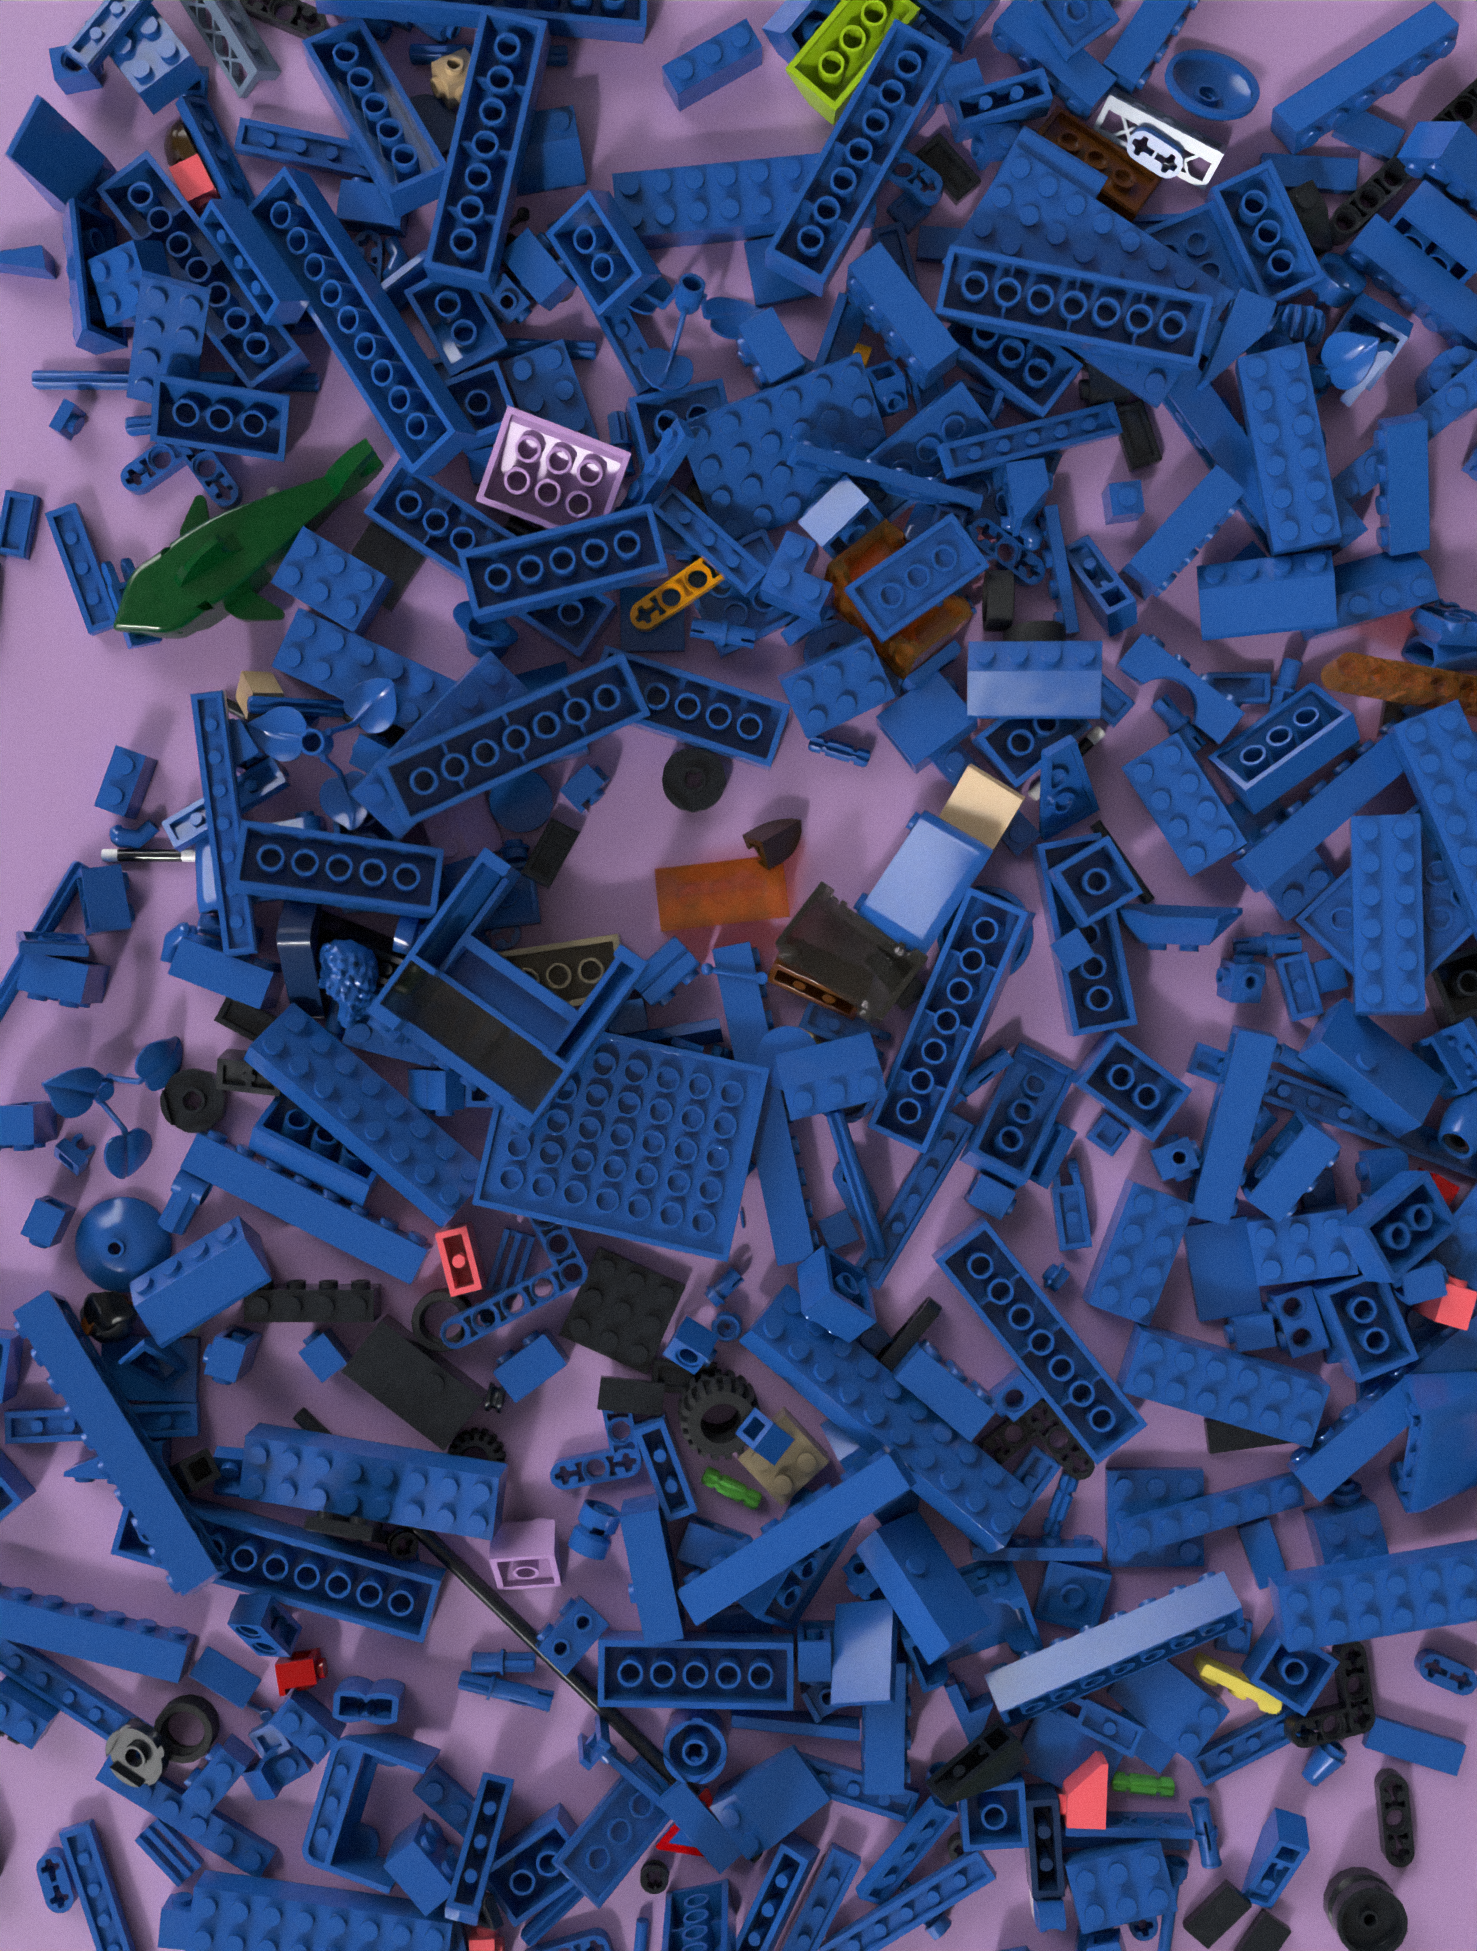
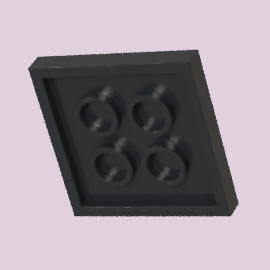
(622, 1310)

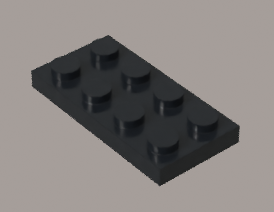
(347, 1527)

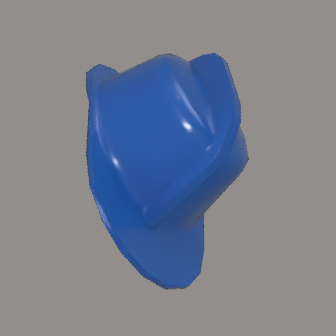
(1340, 281)
(485, 637)

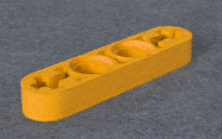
(681, 584)

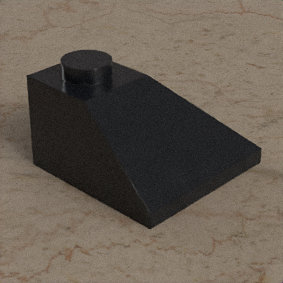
(1313, 216)

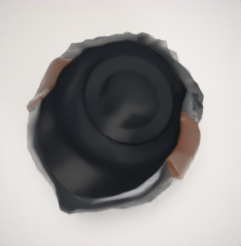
(108, 1316)

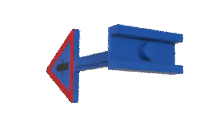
(600, 1748)

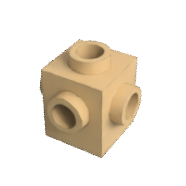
(449, 77)

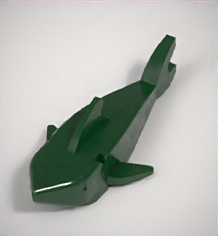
(233, 556)

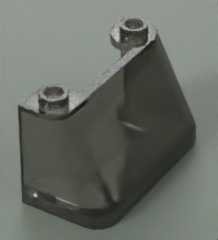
(849, 955)

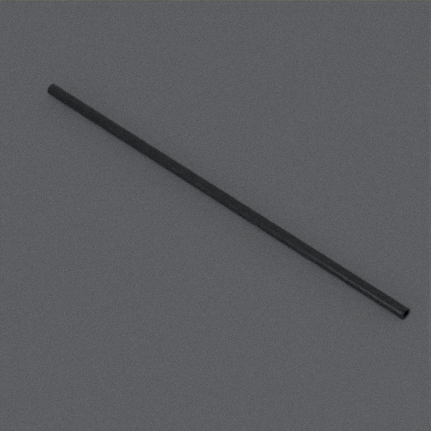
(526, 1633)

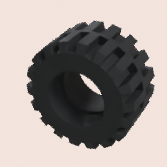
(706, 1393)

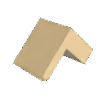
(256, 684)

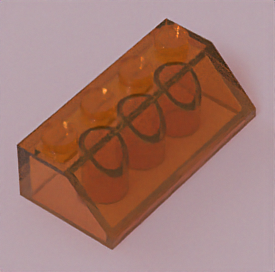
(720, 894)

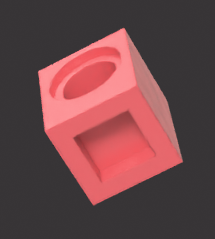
(194, 182)

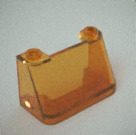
(918, 640)

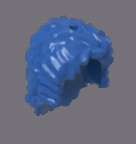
(349, 977)

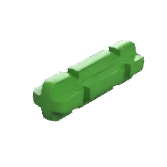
(731, 1488)
(1143, 1784)

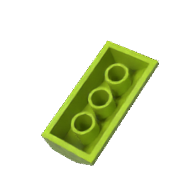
(842, 50)

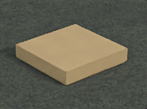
(982, 806)

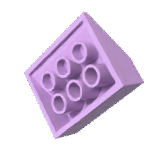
(551, 472)

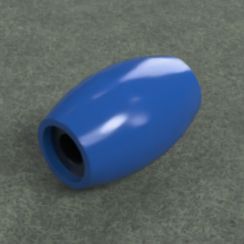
(1459, 1126)

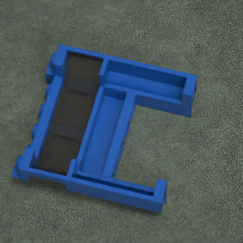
(489, 1014)

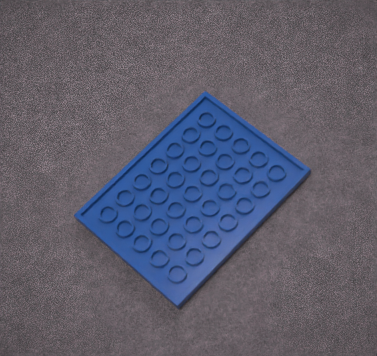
(635, 1148)

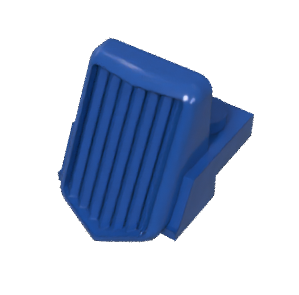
(1452, 1055)

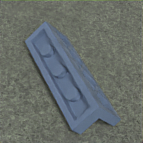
(243, 42)
(1174, 130)

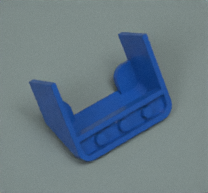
(335, 1833)

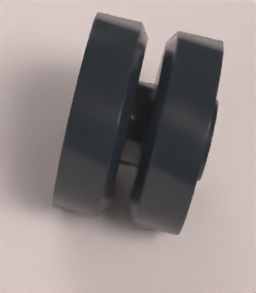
(1365, 1911)

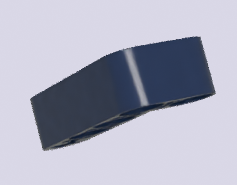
(299, 954)

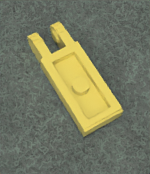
(1216, 1672)

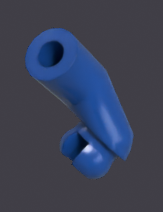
(398, 256)
(1031, 534)
(131, 838)
(173, 938)

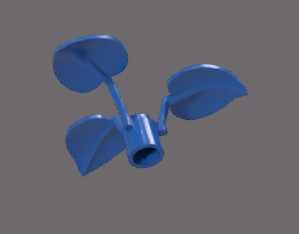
(1344, 357)
(673, 371)
(285, 735)
(75, 1090)

